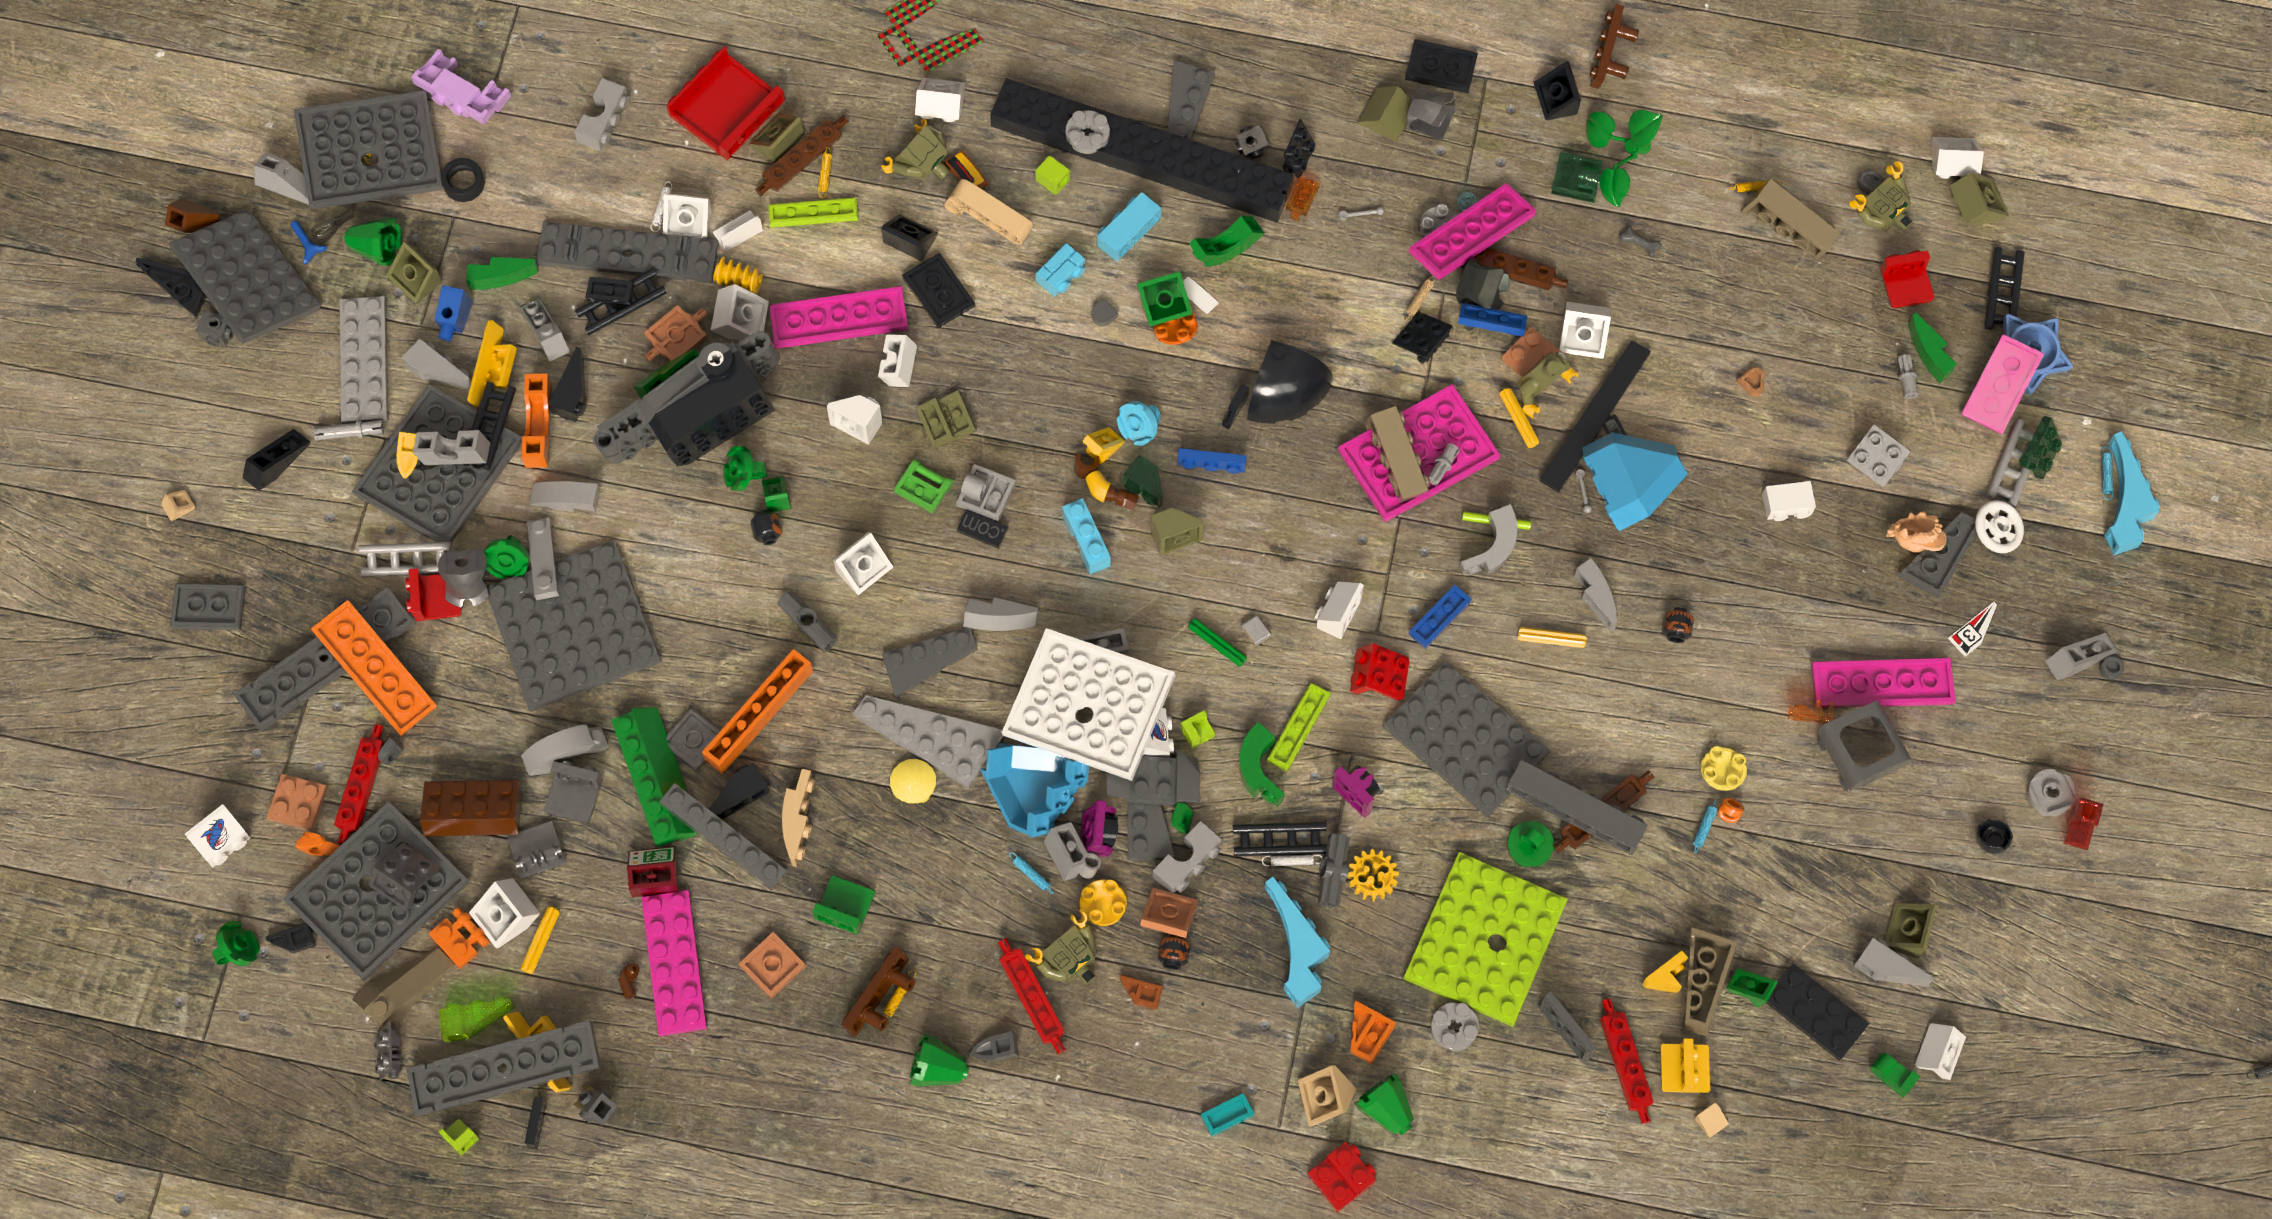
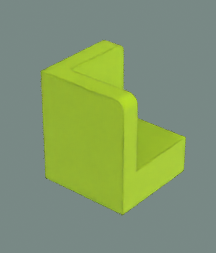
(1052, 175)
(1197, 729)
(459, 1136)

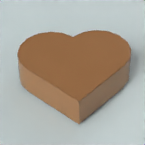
(1752, 381)

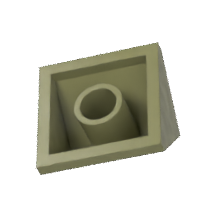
(1387, 112)
(778, 136)
(413, 273)
(1910, 928)

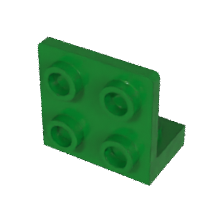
(844, 905)

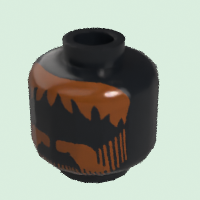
(766, 527)
(1678, 625)
(1173, 952)

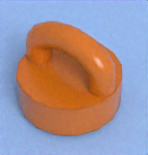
(1732, 808)

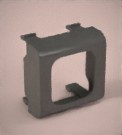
(1852, 774)

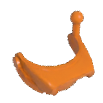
(315, 845)

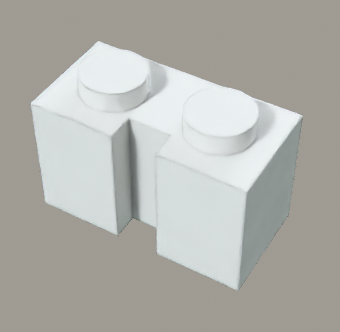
(898, 366)
(1789, 499)

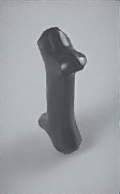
(1630, 236)

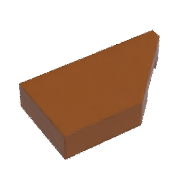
(1142, 992)

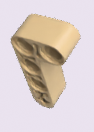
(988, 210)

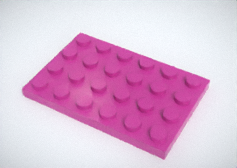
(1432, 425)

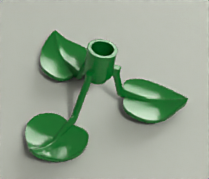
(1599, 129)

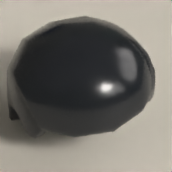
(1994, 836)

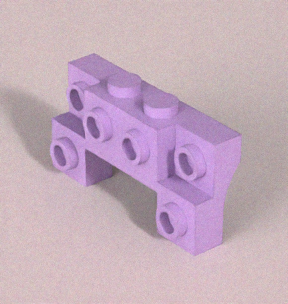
(457, 93)

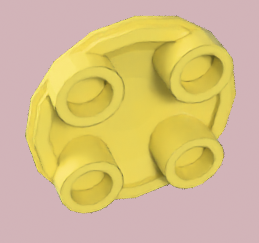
(1723, 768)
(913, 781)

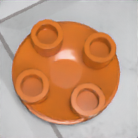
(1177, 330)

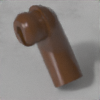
(627, 978)

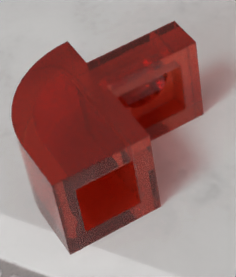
(2082, 821)

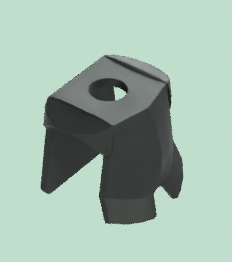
(1482, 285)

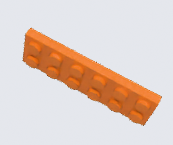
(374, 668)

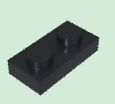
(610, 291)

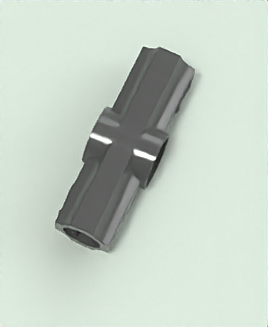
(798, 611)
(1333, 870)

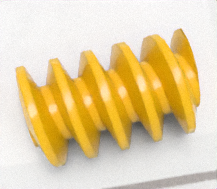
(736, 275)

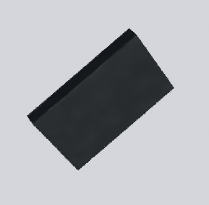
(1441, 66)
(938, 290)

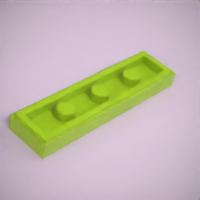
(813, 212)
(1299, 727)

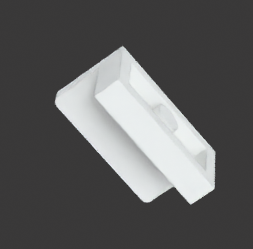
(738, 231)
(1940, 1050)

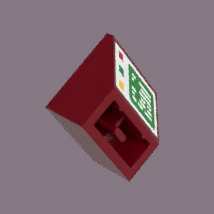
(652, 871)

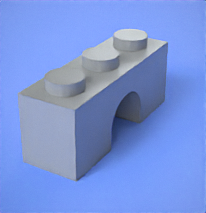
(597, 130)
(434, 449)
(1175, 874)

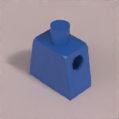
(452, 311)

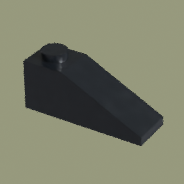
(569, 395)
(274, 459)
(741, 790)

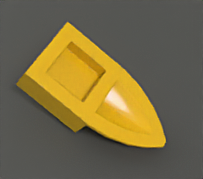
(405, 458)

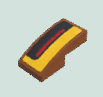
(963, 168)

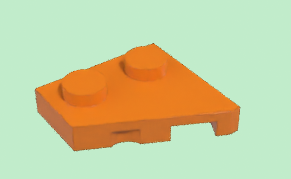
(1369, 1032)

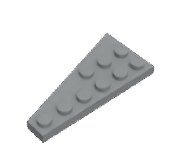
(942, 741)

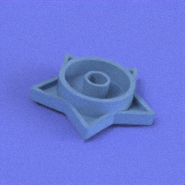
(2043, 338)

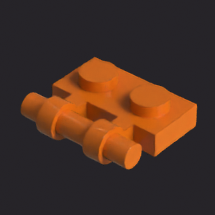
(453, 943)

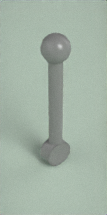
(1343, 214)
(1580, 475)

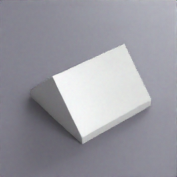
(686, 215)
(862, 564)

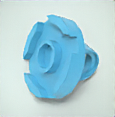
(1138, 422)

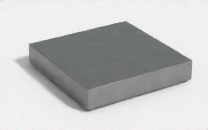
(690, 738)

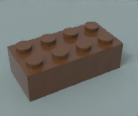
(471, 808)

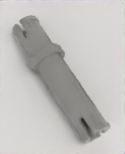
(349, 430)

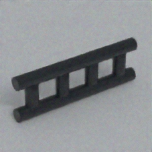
(1996, 278)
(615, 314)
(500, 418)
(1268, 830)

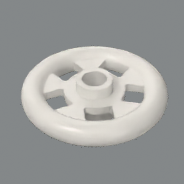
(2004, 523)

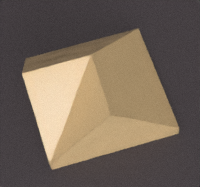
(1325, 1094)

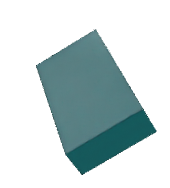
(1227, 1115)

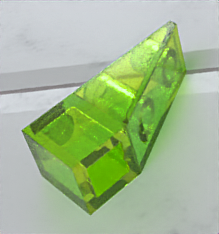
(468, 1020)

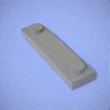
(542, 558)

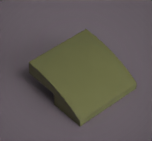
(946, 419)

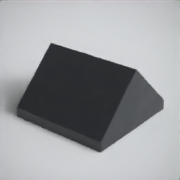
(1558, 93)
(908, 236)

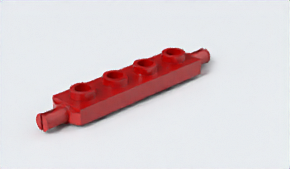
(359, 784)
(1031, 996)
(1626, 1061)

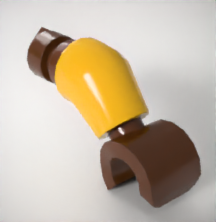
(1100, 487)

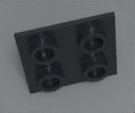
(1298, 150)
(1423, 336)

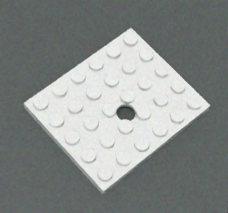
(1077, 675)

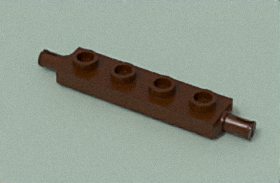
(801, 155)
(1521, 269)
(1622, 795)

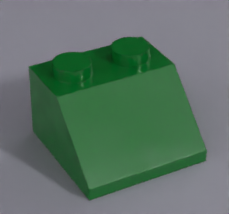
(1164, 299)

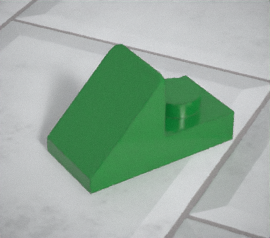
(1751, 986)

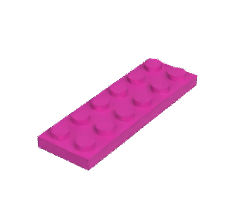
(1472, 231)
(838, 317)
(1887, 681)
(674, 963)

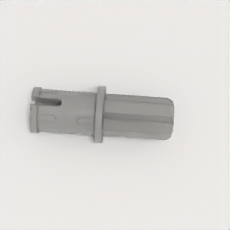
(1907, 376)
(1443, 463)

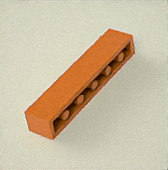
(757, 711)

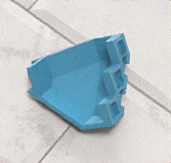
(1633, 475)
(1032, 785)

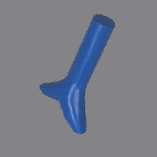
(310, 248)

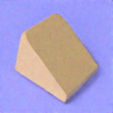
(177, 504)
(1712, 1120)

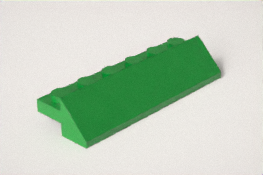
(652, 770)

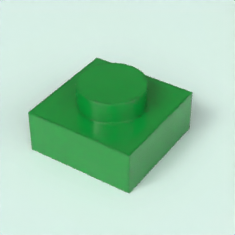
(1182, 818)

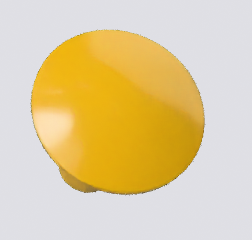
(1103, 902)

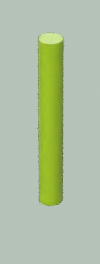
(1482, 518)

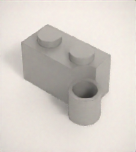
(1070, 853)

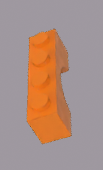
(536, 437)

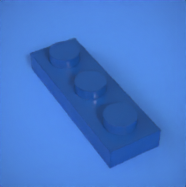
(1492, 319)
(1211, 460)
(1440, 616)

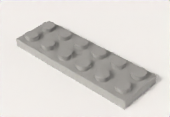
(363, 359)

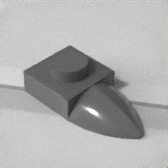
(997, 1047)

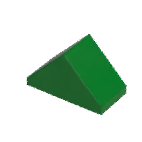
(776, 494)

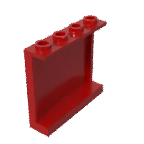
(724, 104)

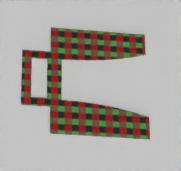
(934, 54)

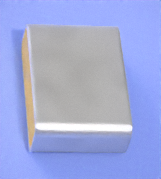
(1255, 630)

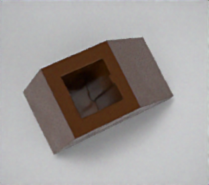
(189, 216)

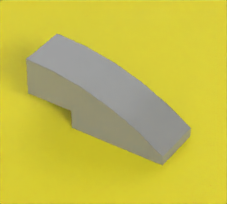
(565, 495)
(1597, 593)
(999, 616)

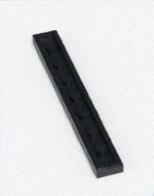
(1595, 416)

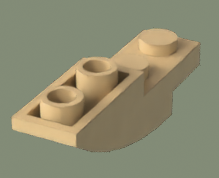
(794, 824)

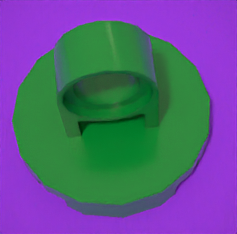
(742, 469)
(506, 558)
(1530, 844)
(235, 945)

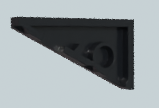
(176, 283)

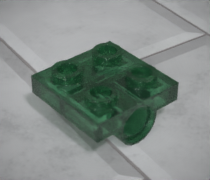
(1577, 177)
(2042, 449)

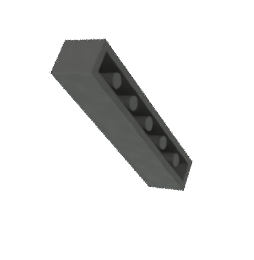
(1577, 807)
(722, 837)

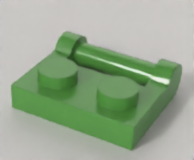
(919, 491)

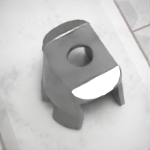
(1429, 113)
(464, 576)

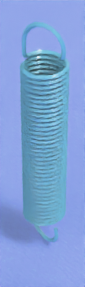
(2107, 473)
(1705, 826)
(1031, 873)

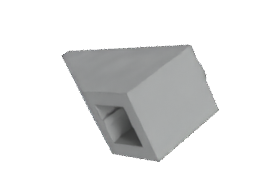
(280, 177)
(545, 329)
(431, 366)
(1886, 965)

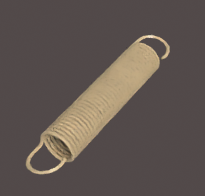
(1420, 297)

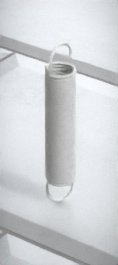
(658, 215)
(1292, 860)

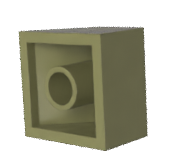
(1978, 200)
(1175, 530)

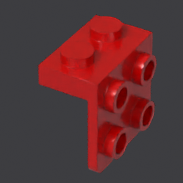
(1907, 279)
(428, 597)
(1379, 671)

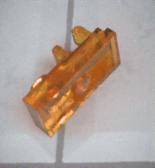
(1302, 198)
(1802, 713)

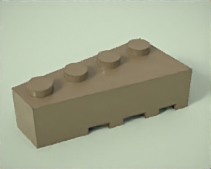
(1791, 218)
(1397, 453)
(1707, 974)

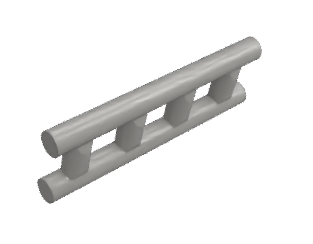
(2003, 469)
(394, 550)

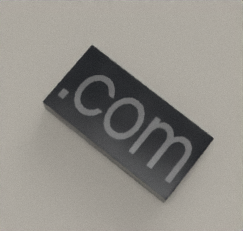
(982, 529)
(535, 1122)

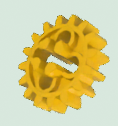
(1361, 870)

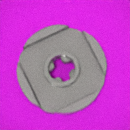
(1087, 119)
(2056, 781)
(1448, 1038)

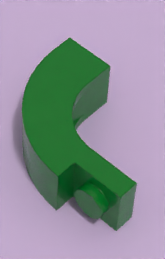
(1229, 243)
(1253, 748)

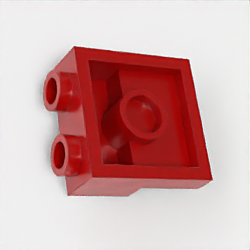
(1343, 1176)

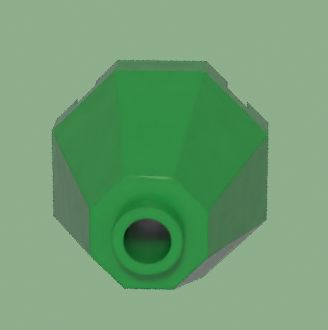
(375, 240)
(937, 1064)
(1387, 1105)

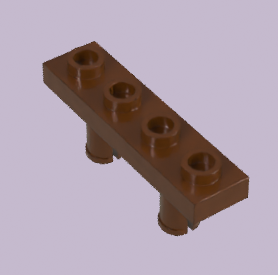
(1603, 54)
(879, 984)

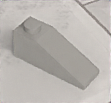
(2080, 656)

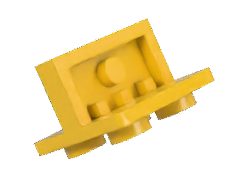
(1685, 1067)

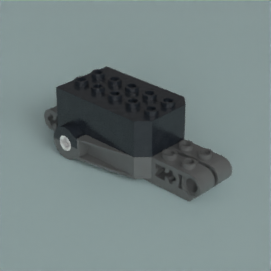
(696, 405)

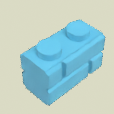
(1061, 270)

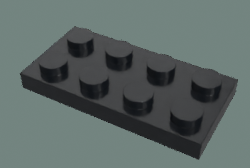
(1816, 1012)

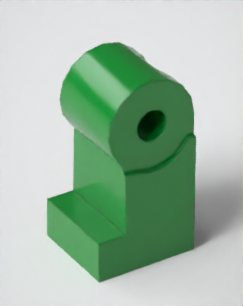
(1894, 1074)

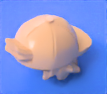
(1918, 533)

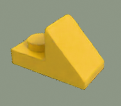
(1102, 443)
(1663, 979)

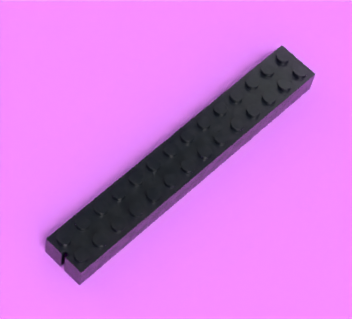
(1147, 152)

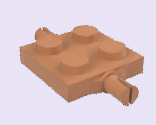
(675, 334)

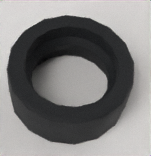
(460, 165)

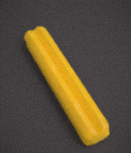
(1519, 418)
(1552, 637)
(540, 940)

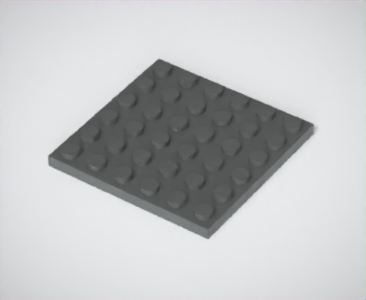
(576, 638)

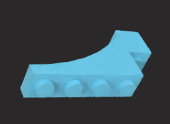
(2134, 499)
(1304, 944)

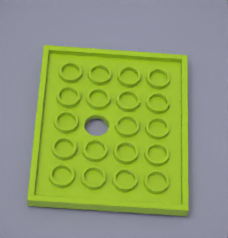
(1455, 949)

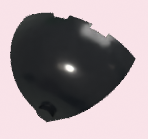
(1288, 385)

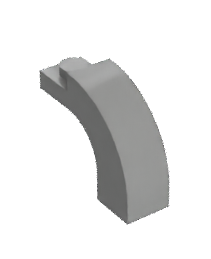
(1505, 534)
(562, 746)

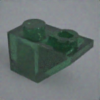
(1144, 479)

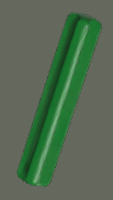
(1217, 642)

